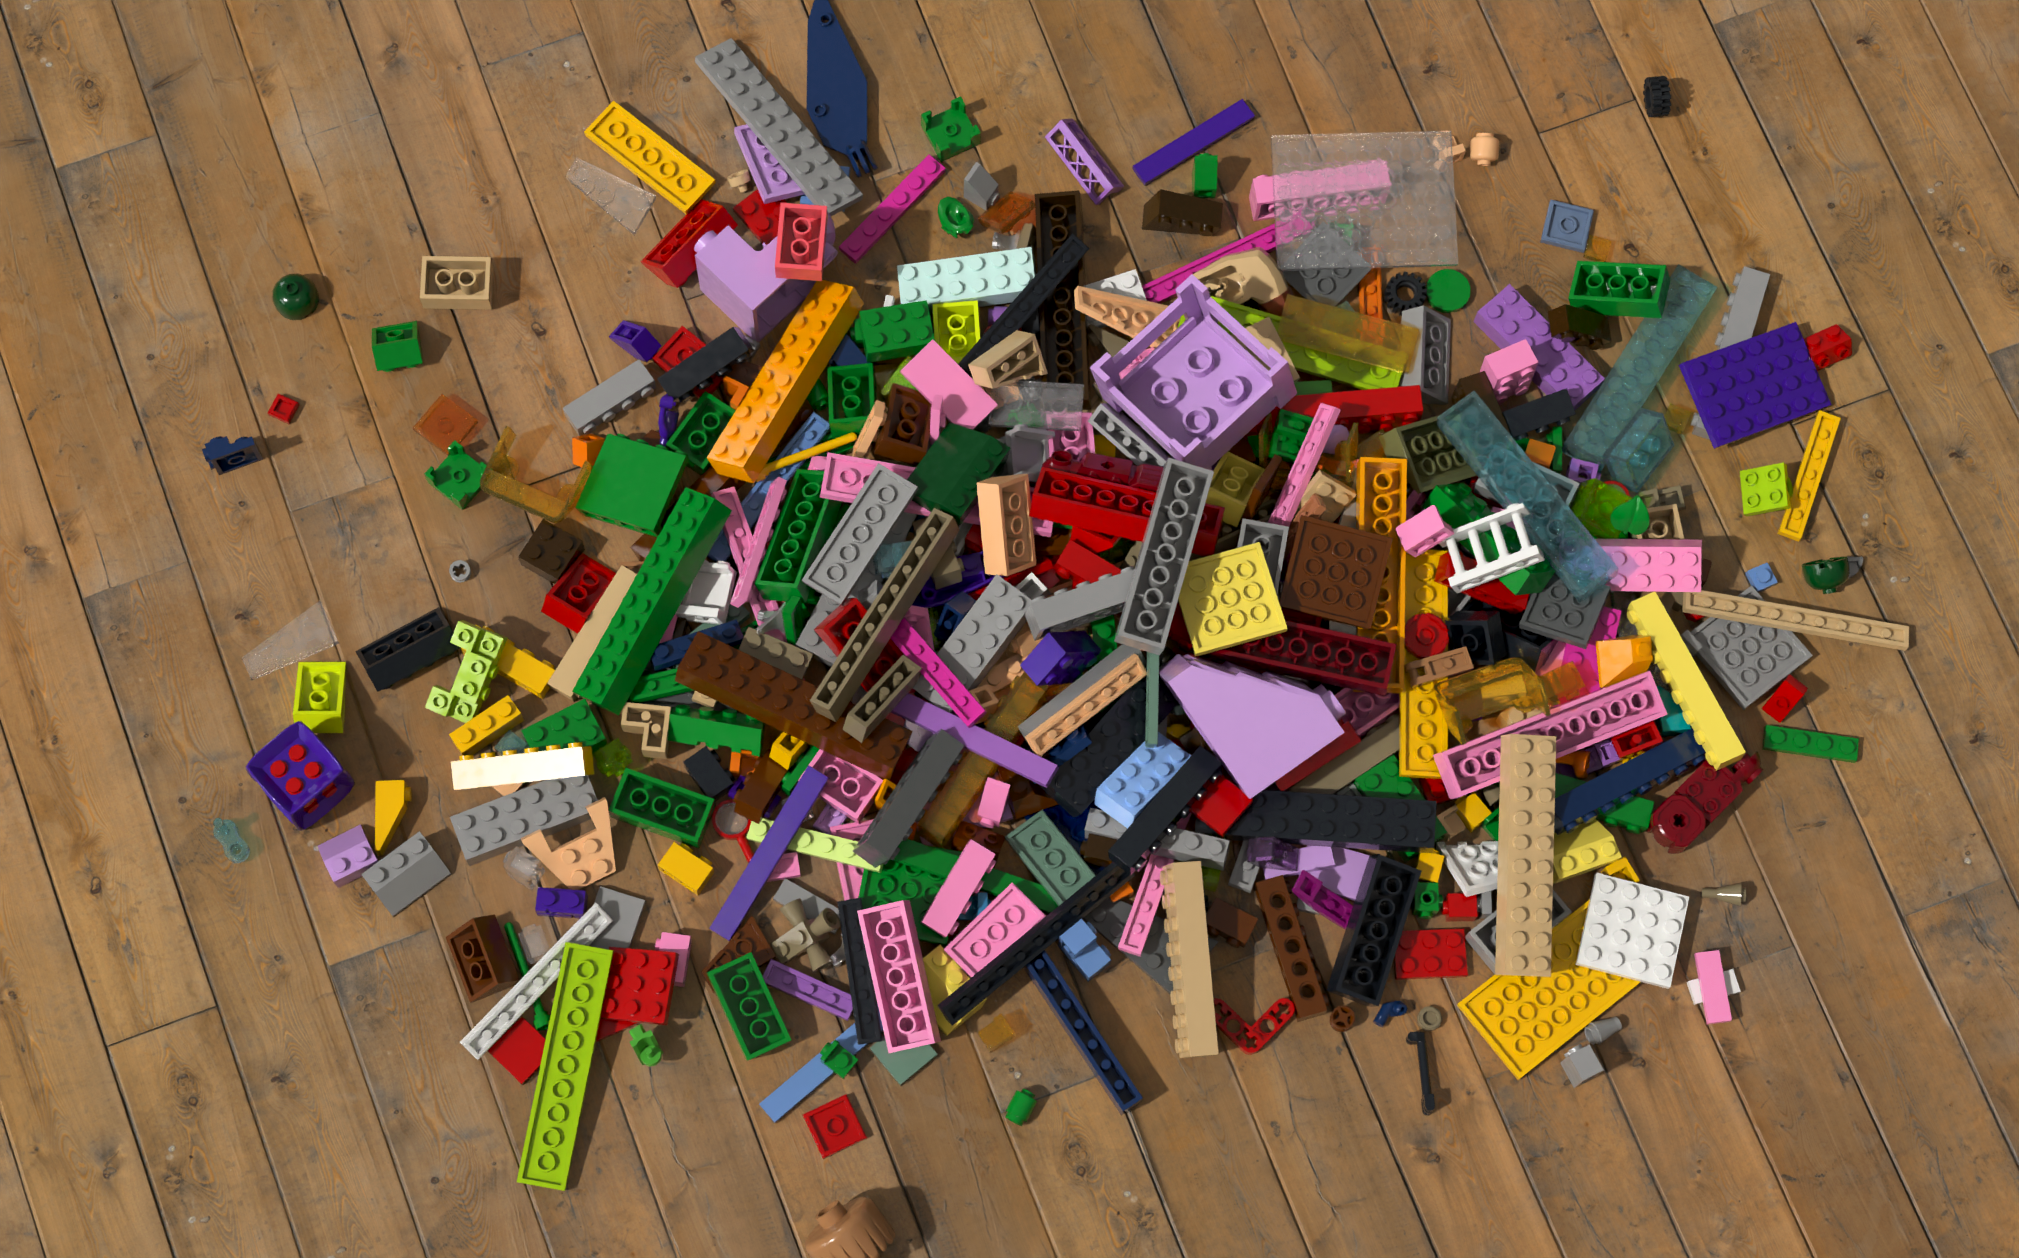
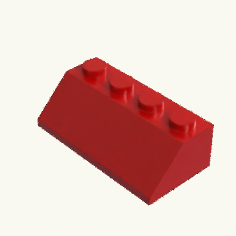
(674, 255)

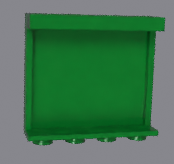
(632, 484)

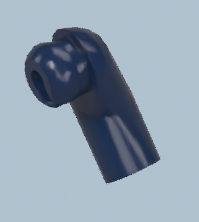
(1389, 1009)

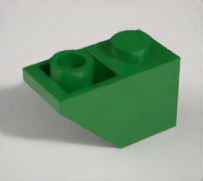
(1204, 176)

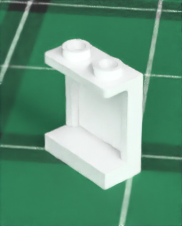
(709, 594)

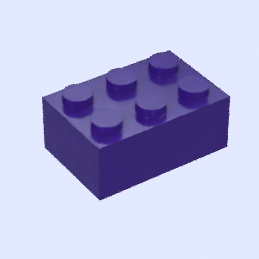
(1061, 658)

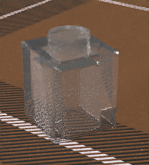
(534, 942)

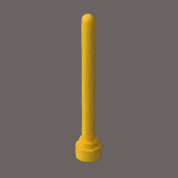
(805, 454)

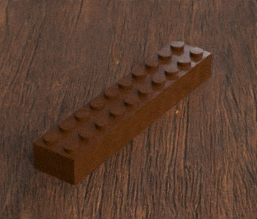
(785, 704)

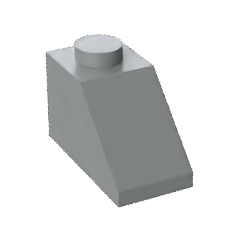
(980, 187)

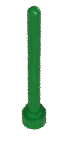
(542, 1017)

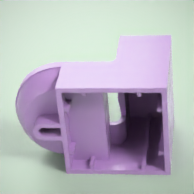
(745, 280)

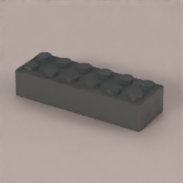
(909, 798)

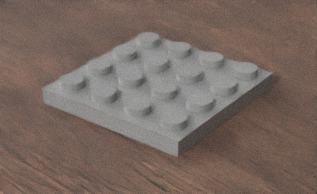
(1748, 656)

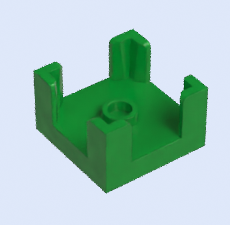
(950, 130)
(457, 476)

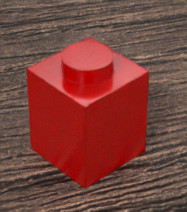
(1459, 907)

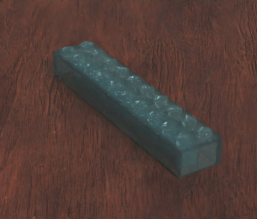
(1639, 368)
(1516, 479)

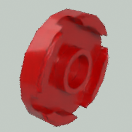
(1425, 635)

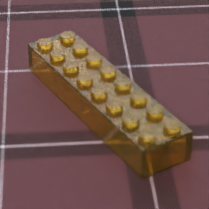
(970, 777)

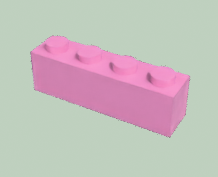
(958, 888)

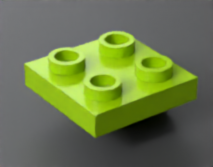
(1765, 489)

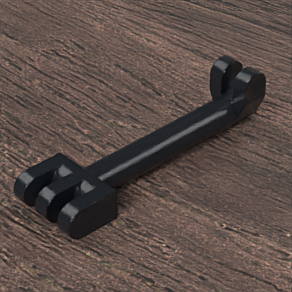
(1427, 1100)

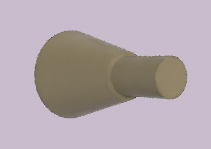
(1731, 894)

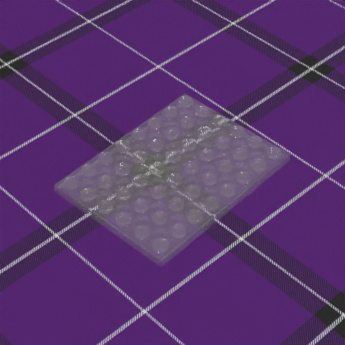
(1364, 200)

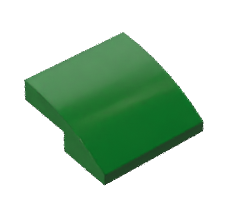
(1289, 435)

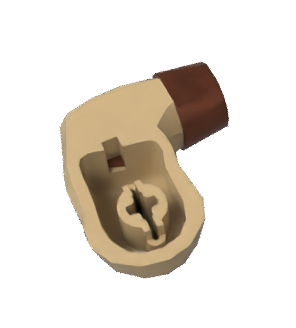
(1246, 277)

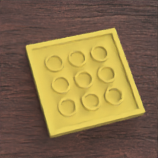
(1229, 600)

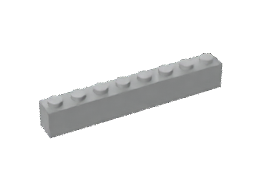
(1739, 320)

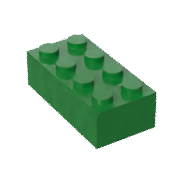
(1620, 288)
(1385, 782)
(662, 808)
(748, 1006)

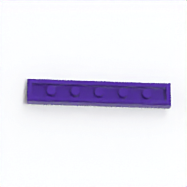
(1193, 142)

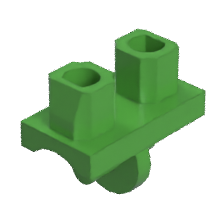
(645, 1046)

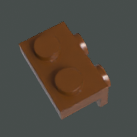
(984, 837)

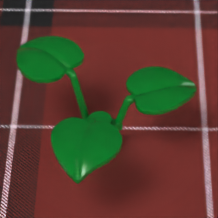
(1630, 517)

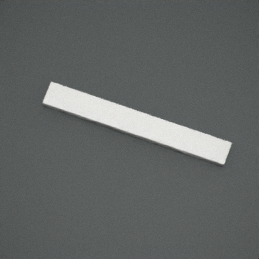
(533, 983)

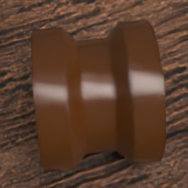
(1345, 1016)

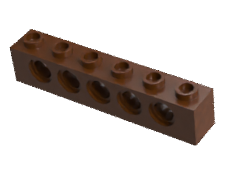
(1279, 888)

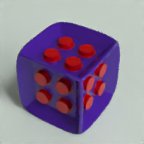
(300, 775)

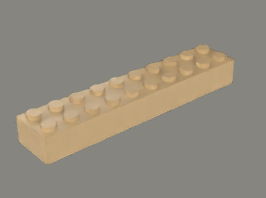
(1525, 855)

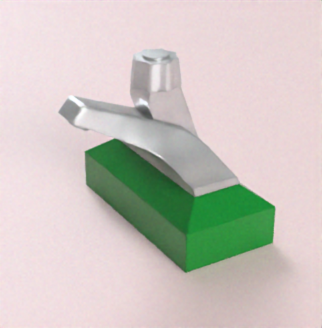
(787, 619)

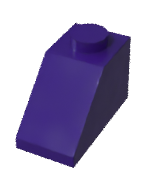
(635, 340)

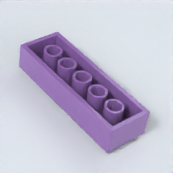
(1560, 366)

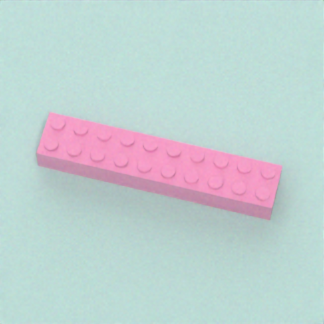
(1573, 723)

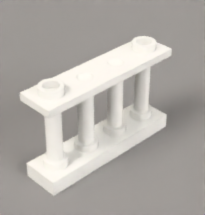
(1505, 563)

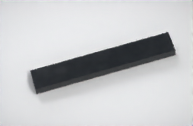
(859, 974)

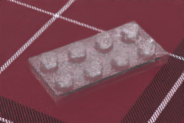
(1038, 405)

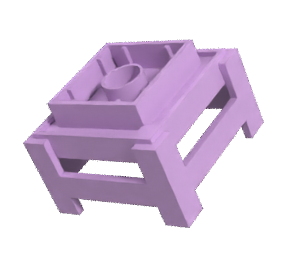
(1199, 384)

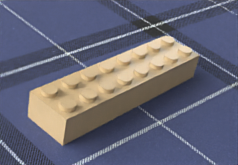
(1189, 959)

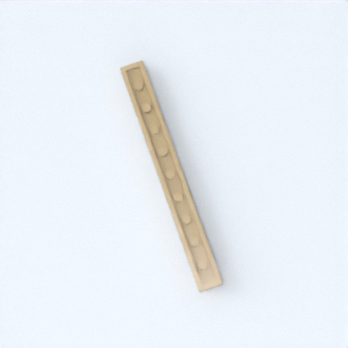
(1796, 619)

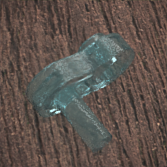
(229, 836)

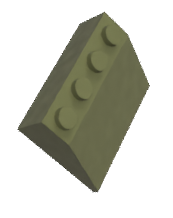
(1428, 454)

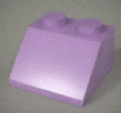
(348, 855)

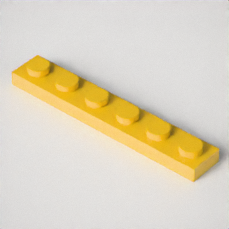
(1809, 475)

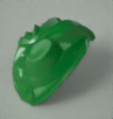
(954, 217)

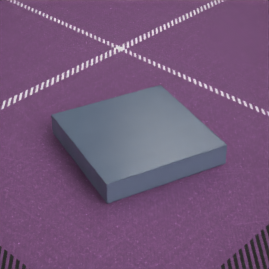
(1567, 226)

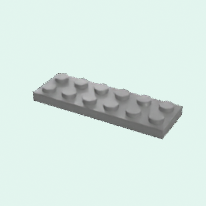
(860, 534)

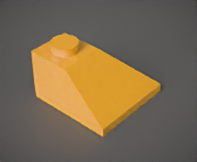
(1622, 658)

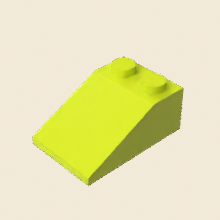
(956, 327)
(320, 696)

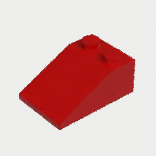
(577, 593)

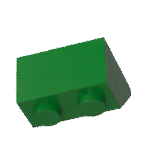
(397, 346)

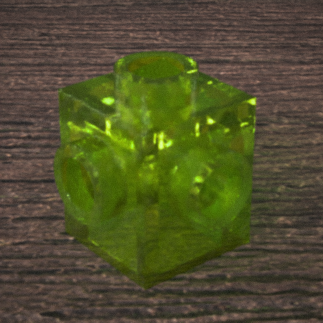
(613, 758)

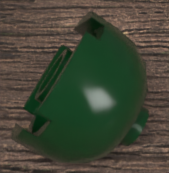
(295, 296)
(1826, 574)

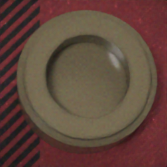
(1429, 1018)

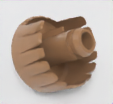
(849, 1231)

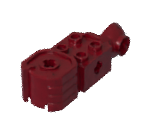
(1107, 469)
(1700, 802)

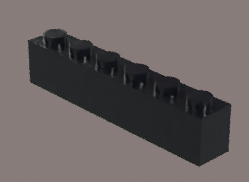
(1165, 811)

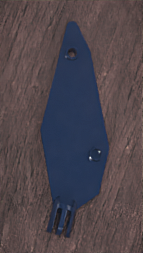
(836, 88)

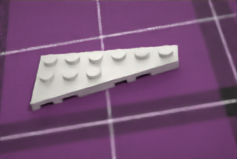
(1472, 865)

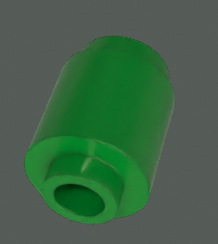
(818, 396)
(1020, 1107)

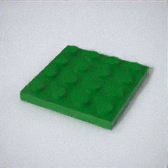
(901, 883)

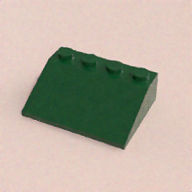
(953, 467)

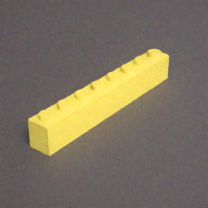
(1686, 682)

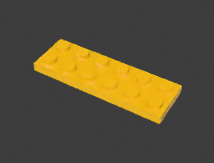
(649, 157)

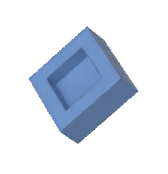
(1761, 577)

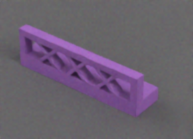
(1090, 156)

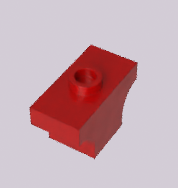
(1784, 698)

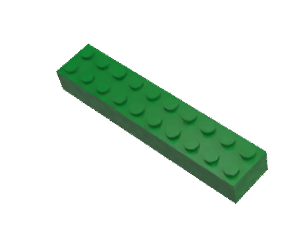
(652, 600)

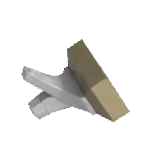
(1023, 238)

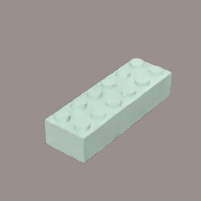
(983, 277)

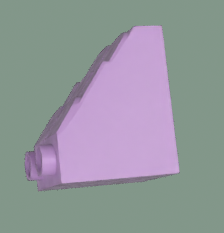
(1251, 718)

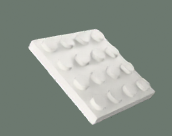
(1632, 930)

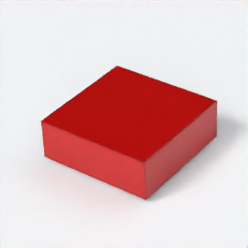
(283, 408)

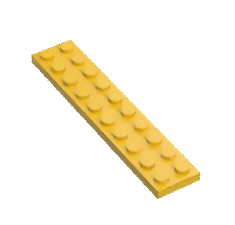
(1421, 720)

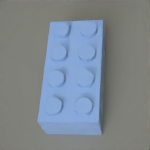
(1139, 780)

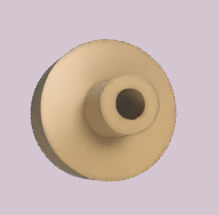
(740, 179)

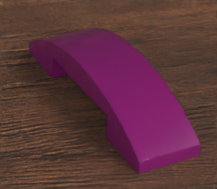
(1322, 900)

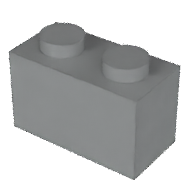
(1581, 1065)

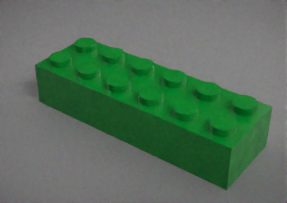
(1460, 507)
(797, 538)

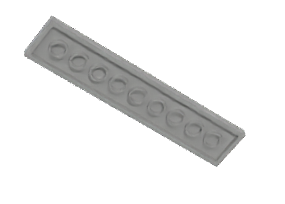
(778, 127)

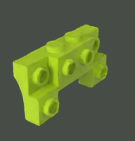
(474, 674)

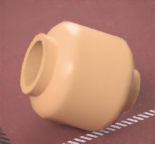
(1484, 149)

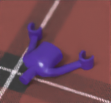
(667, 419)

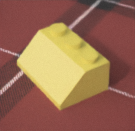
(1583, 851)
(943, 979)

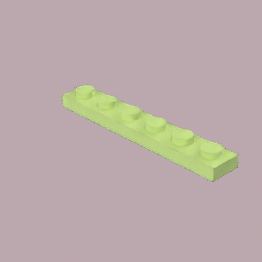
(816, 845)

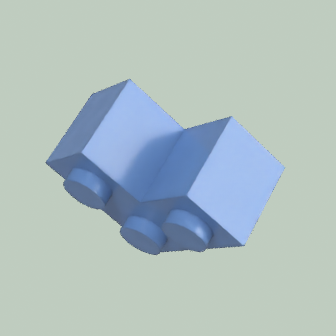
(1083, 951)

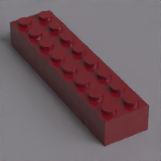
(1318, 656)

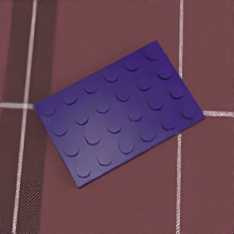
(1754, 385)

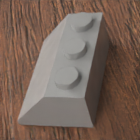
(406, 874)

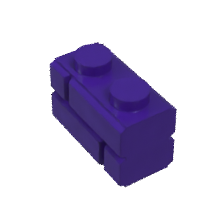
(561, 902)

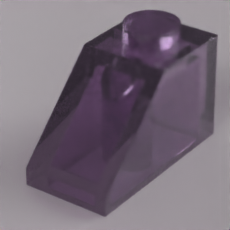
(1272, 854)

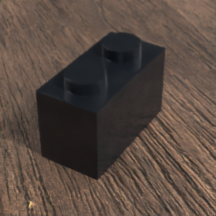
(709, 774)

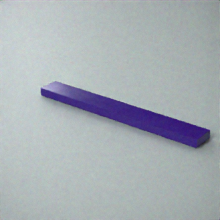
(769, 853)

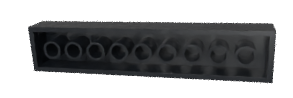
(1335, 821)

